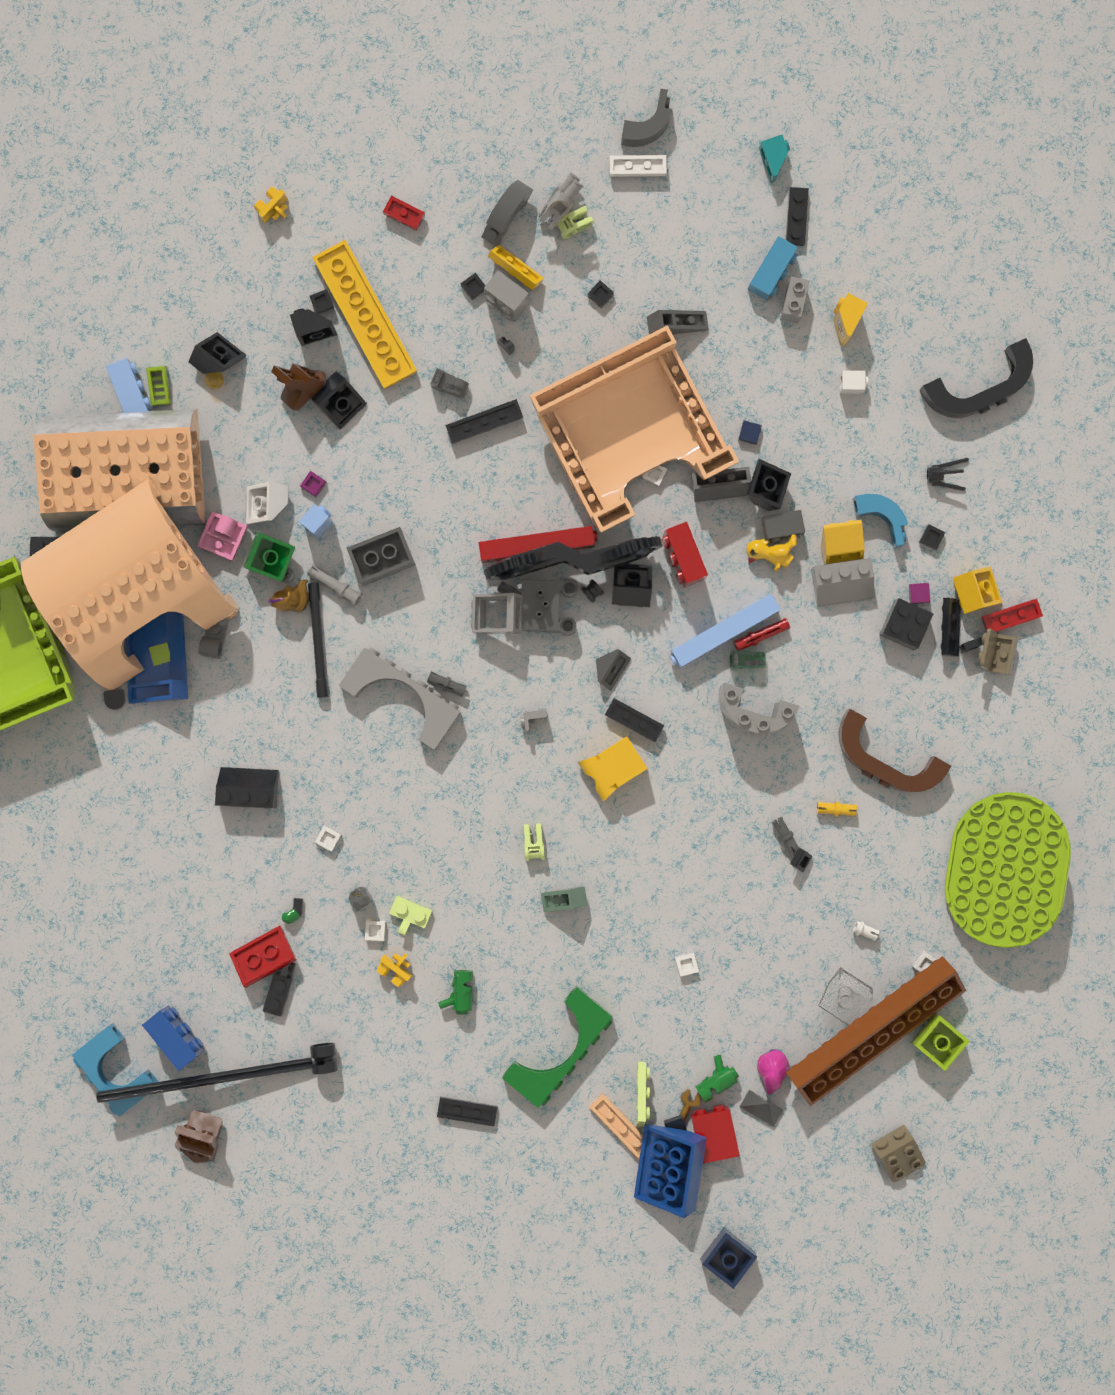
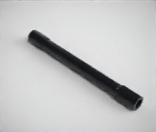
(321, 681)

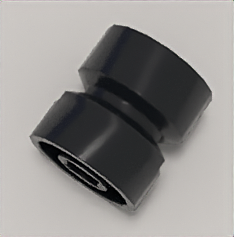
(319, 1053)

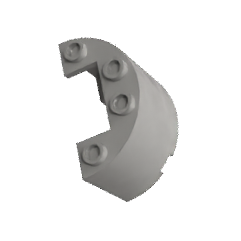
(749, 721)

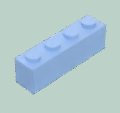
(128, 387)

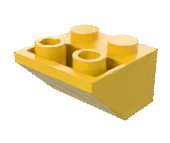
(842, 542)

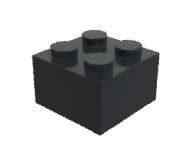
(906, 624)

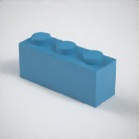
(773, 268)

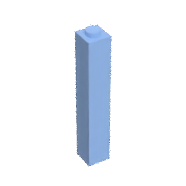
(724, 631)

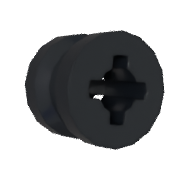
(592, 590)

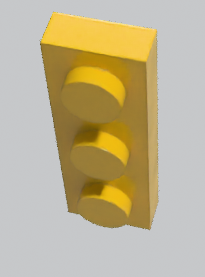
(515, 267)

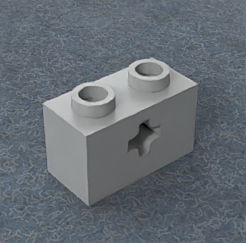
(794, 299)

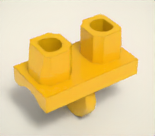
(274, 208)
(402, 974)

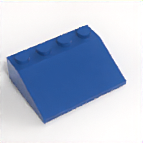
(670, 1169)

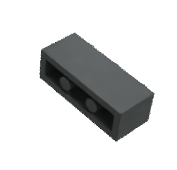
(723, 485)

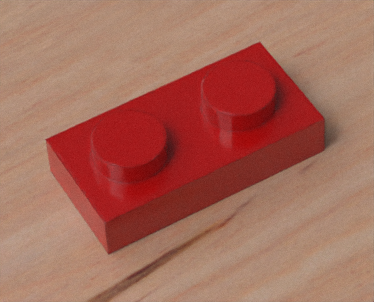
(403, 213)

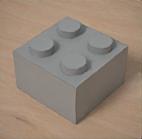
(506, 296)

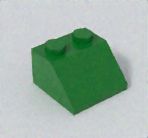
(269, 556)

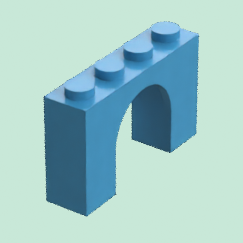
(91, 1058)

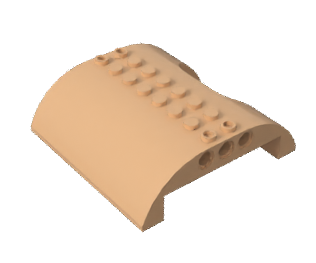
(627, 420)
(116, 578)

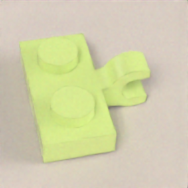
(410, 913)

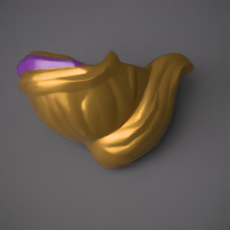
(291, 598)

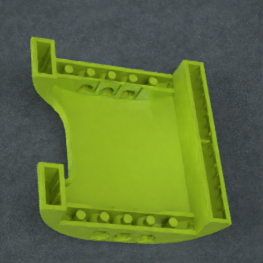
(32, 659)

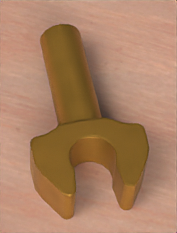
(688, 1104)

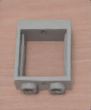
(514, 613)

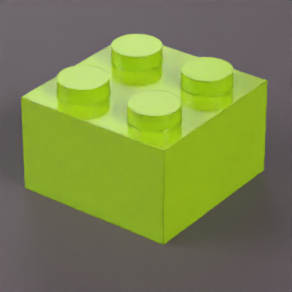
(940, 1041)

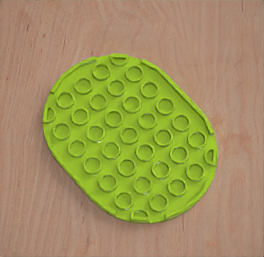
(1008, 870)

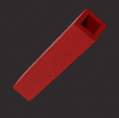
(501, 548)

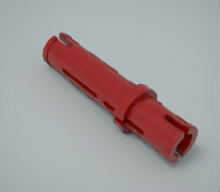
(754, 638)

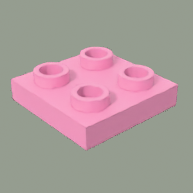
(222, 536)

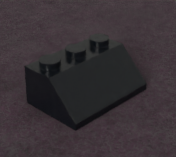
(247, 787)

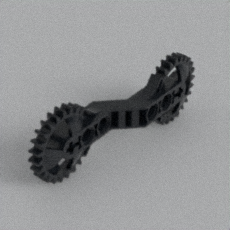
(559, 553)

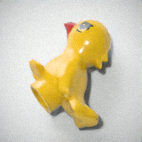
(777, 554)

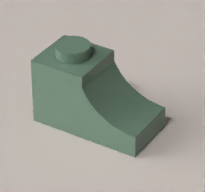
(564, 899)

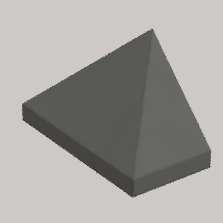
(611, 667)
(761, 1108)

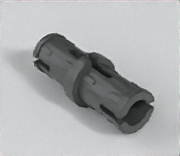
(446, 684)
(785, 836)

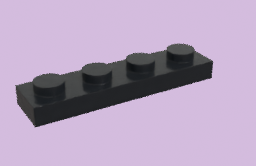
(484, 421)

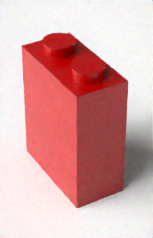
(719, 1131)

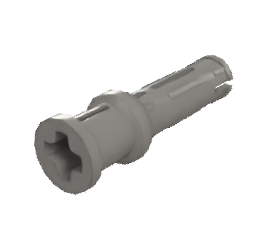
(341, 589)

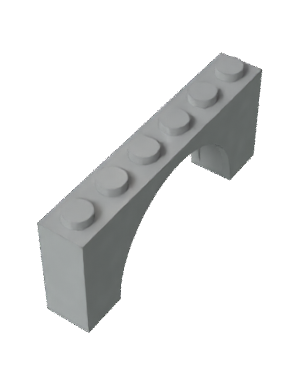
(371, 669)

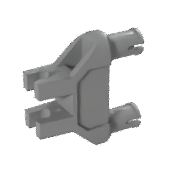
(560, 201)

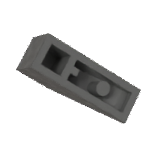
(678, 321)

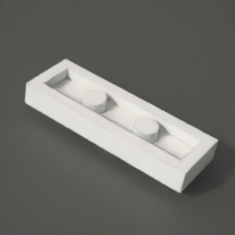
(637, 165)

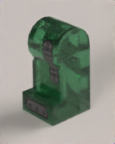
(747, 660)

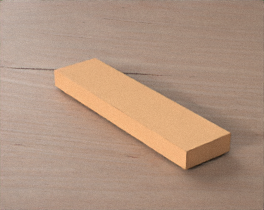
(618, 1123)

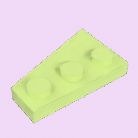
(643, 1093)

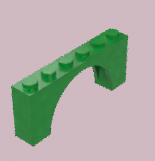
(538, 1084)

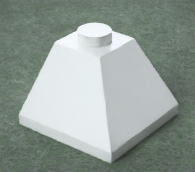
(265, 501)

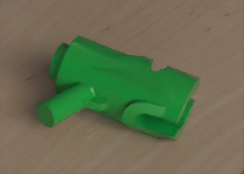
(462, 993)
(720, 1080)

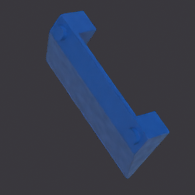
(164, 680)

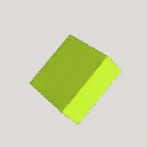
(160, 654)

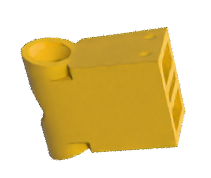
(613, 767)

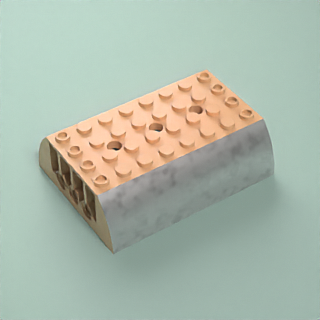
(121, 439)

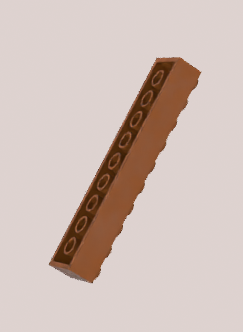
(876, 1030)

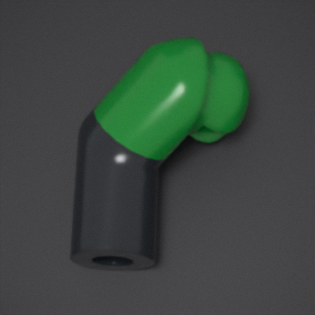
(295, 913)

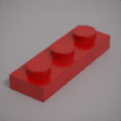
(1012, 616)

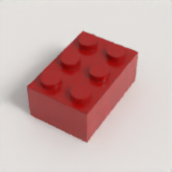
(684, 555)

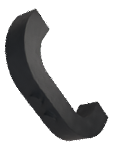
(944, 403)

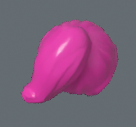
(772, 1069)

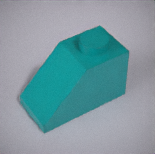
(774, 153)

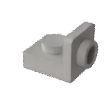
(535, 716)

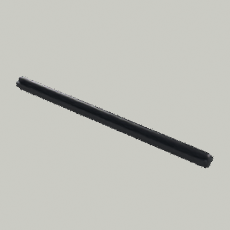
(203, 1080)

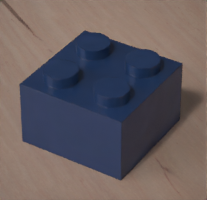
(728, 1258)

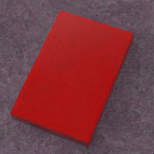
(262, 956)

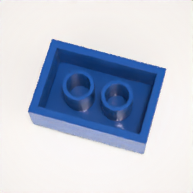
(173, 1037)

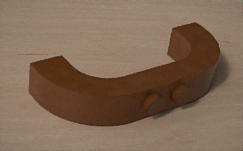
(871, 767)

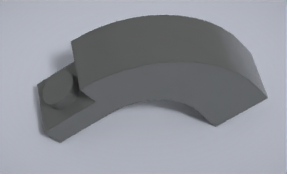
(643, 133)
(505, 210)

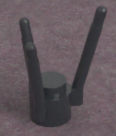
(935, 474)

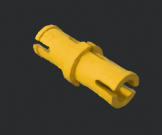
(836, 809)

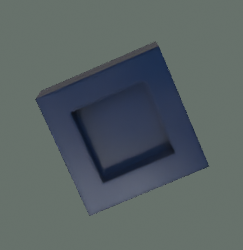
(750, 432)

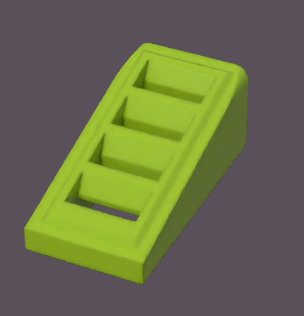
(150, 370)

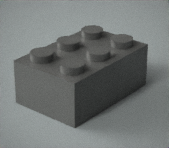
(381, 556)

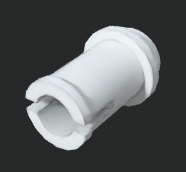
(866, 931)

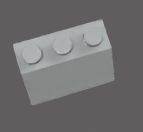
(843, 582)

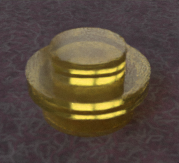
(214, 380)

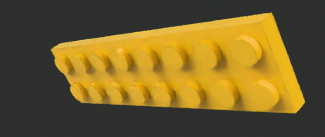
(364, 314)

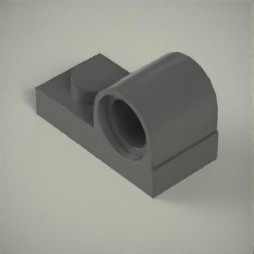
(213, 640)

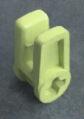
(569, 228)
(539, 846)

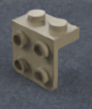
(997, 652)
(898, 1153)

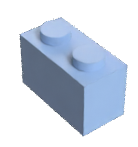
(317, 520)

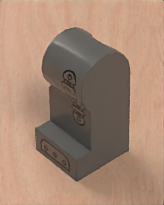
(449, 384)

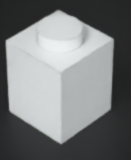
(853, 382)

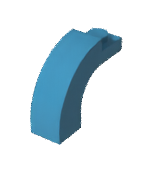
(887, 510)

